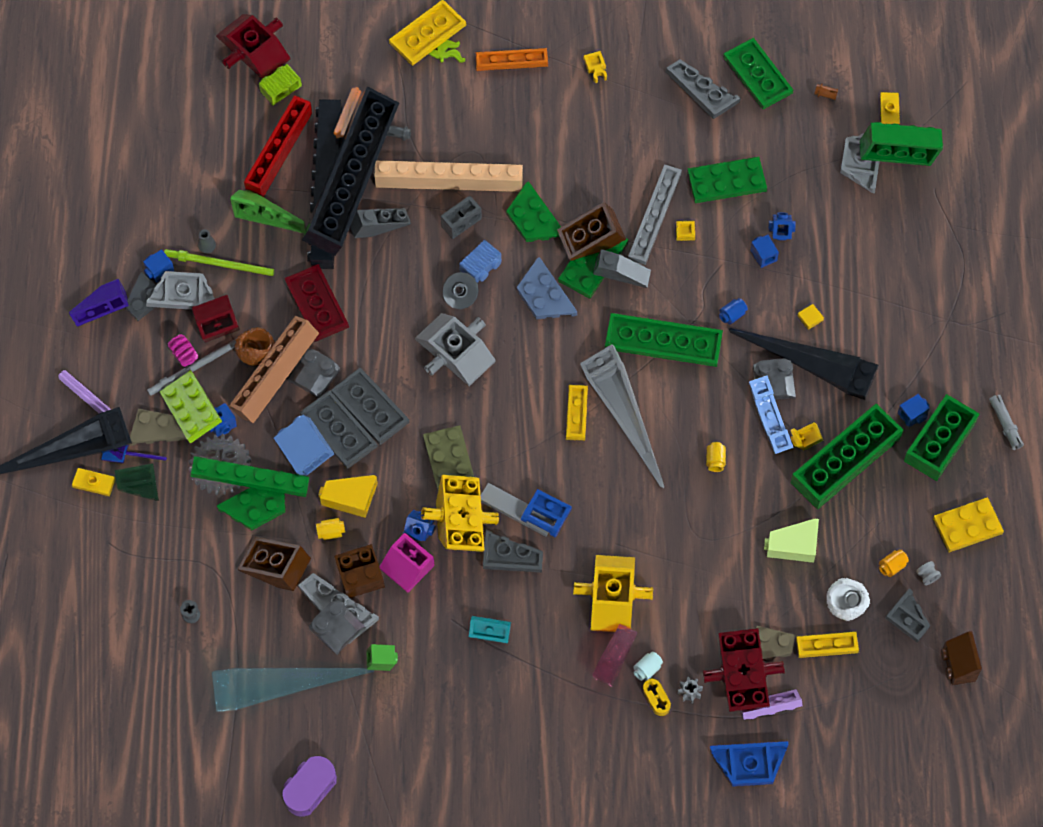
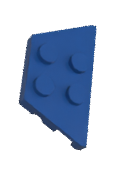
(750, 762)

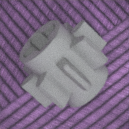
(694, 687)

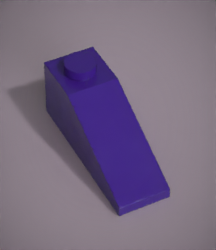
(101, 302)

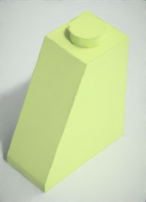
(794, 542)

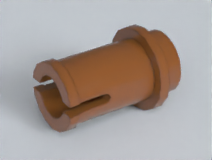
(825, 91)

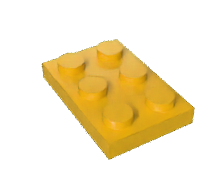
(968, 524)

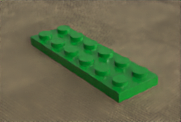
(664, 339)

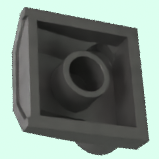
(314, 372)
(780, 376)
(336, 626)

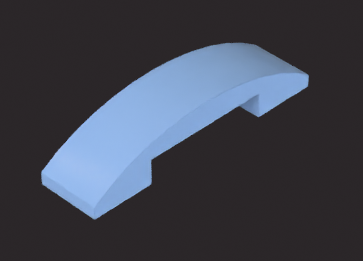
(770, 415)

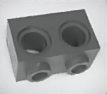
(461, 217)

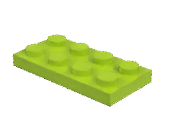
(190, 406)

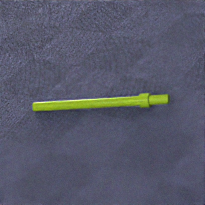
(185, 256)

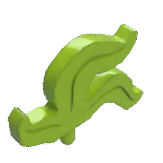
(441, 52)

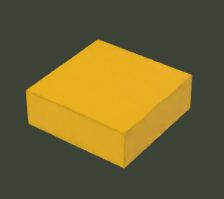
(685, 230)
(810, 316)

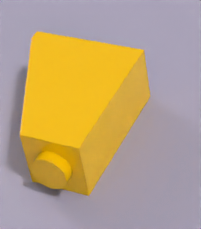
(349, 494)

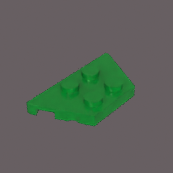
(532, 216)
(254, 507)

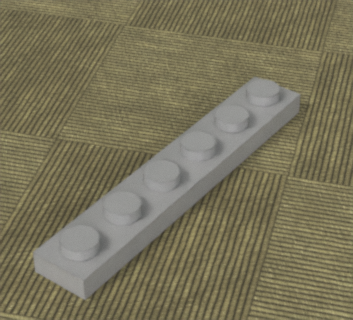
(655, 214)

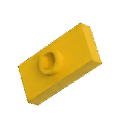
(889, 108)
(93, 482)

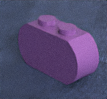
(309, 785)

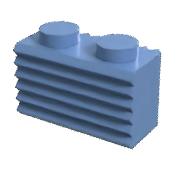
(481, 261)

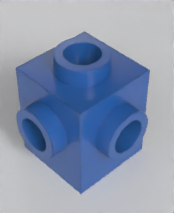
(781, 232)
(228, 420)
(418, 528)

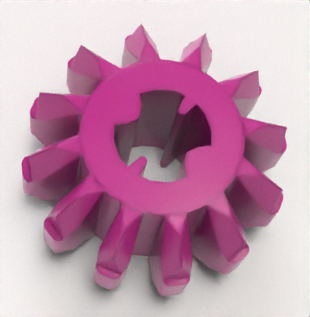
(182, 350)

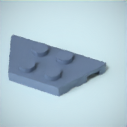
(543, 293)

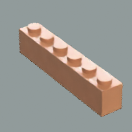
(274, 369)

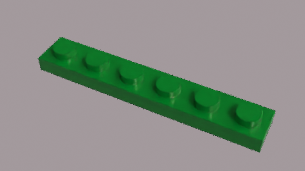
(249, 476)

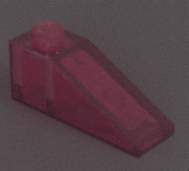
(614, 655)

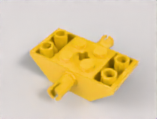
(460, 513)
(611, 607)

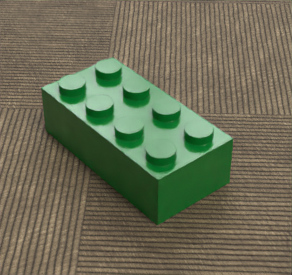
(901, 144)
(941, 437)

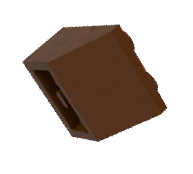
(359, 571)

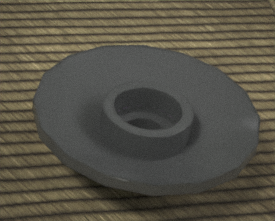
(468, 291)

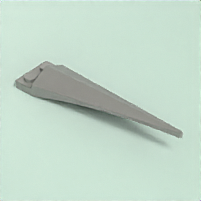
(611, 382)

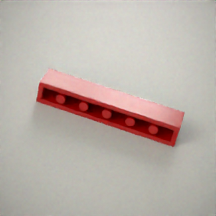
(278, 146)

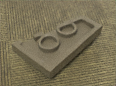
(155, 426)

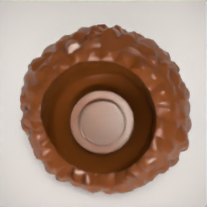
(253, 345)

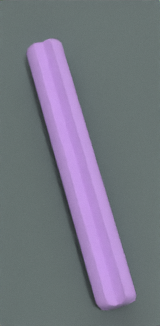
(83, 392)

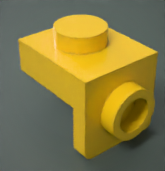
(806, 436)

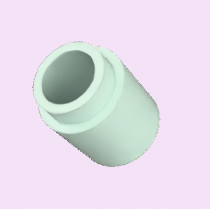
(647, 666)

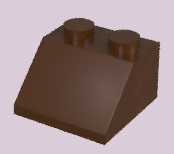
(961, 659)

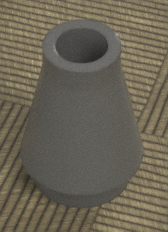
(206, 242)

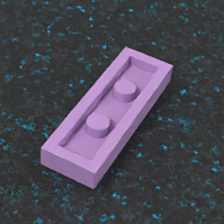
(778, 702)

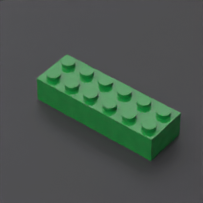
(846, 456)

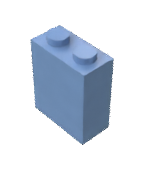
(303, 445)

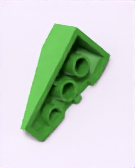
(256, 208)

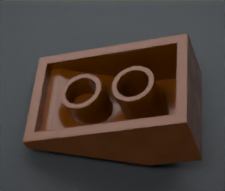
(591, 232)
(275, 562)

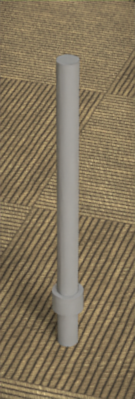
(164, 382)

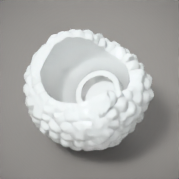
(847, 599)

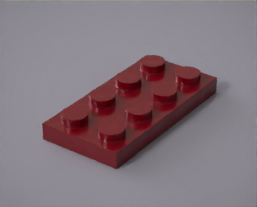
(316, 301)

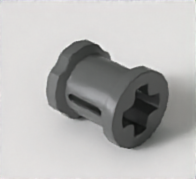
(190, 605)

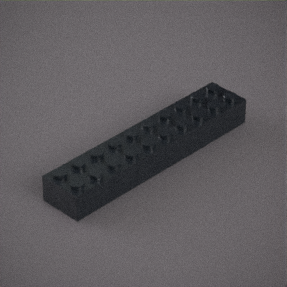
(350, 171)

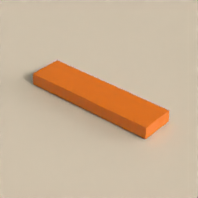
(511, 59)

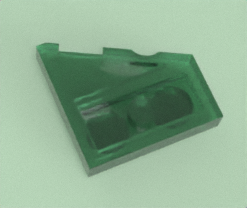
(138, 481)

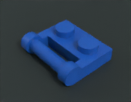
(548, 507)

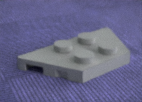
(860, 171)
(180, 291)

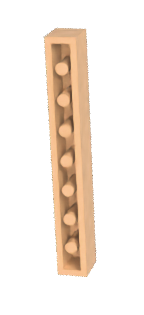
(448, 176)

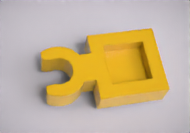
(596, 65)

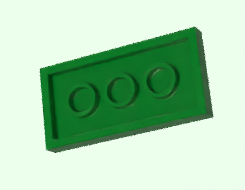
(758, 73)
(727, 179)
(579, 272)

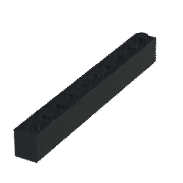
(326, 150)

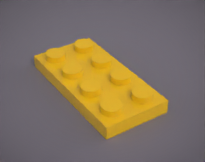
(427, 32)

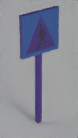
(119, 454)

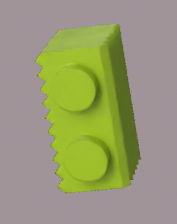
(280, 84)

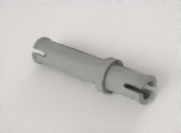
(1009, 428)

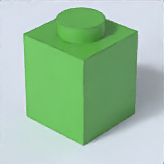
(381, 657)

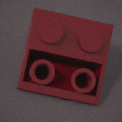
(215, 318)

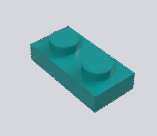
(489, 629)

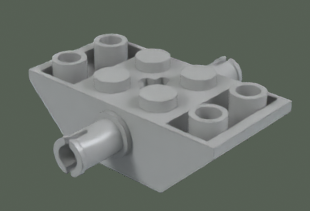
(456, 347)

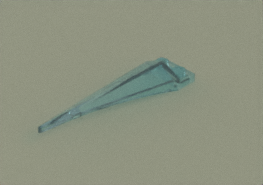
(249, 686)

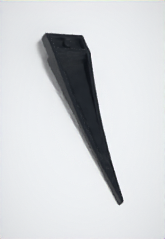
(836, 368)
(95, 436)

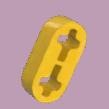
(660, 694)

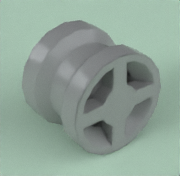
(928, 573)

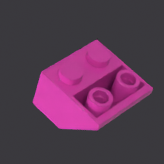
(407, 563)

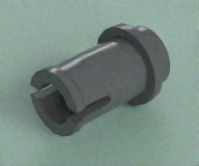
(399, 132)

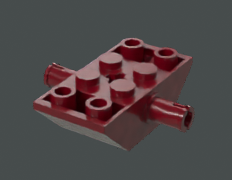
(254, 45)
(740, 652)

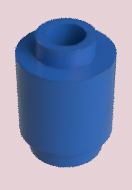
(733, 311)

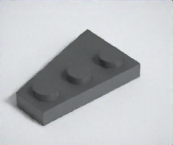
(508, 555)

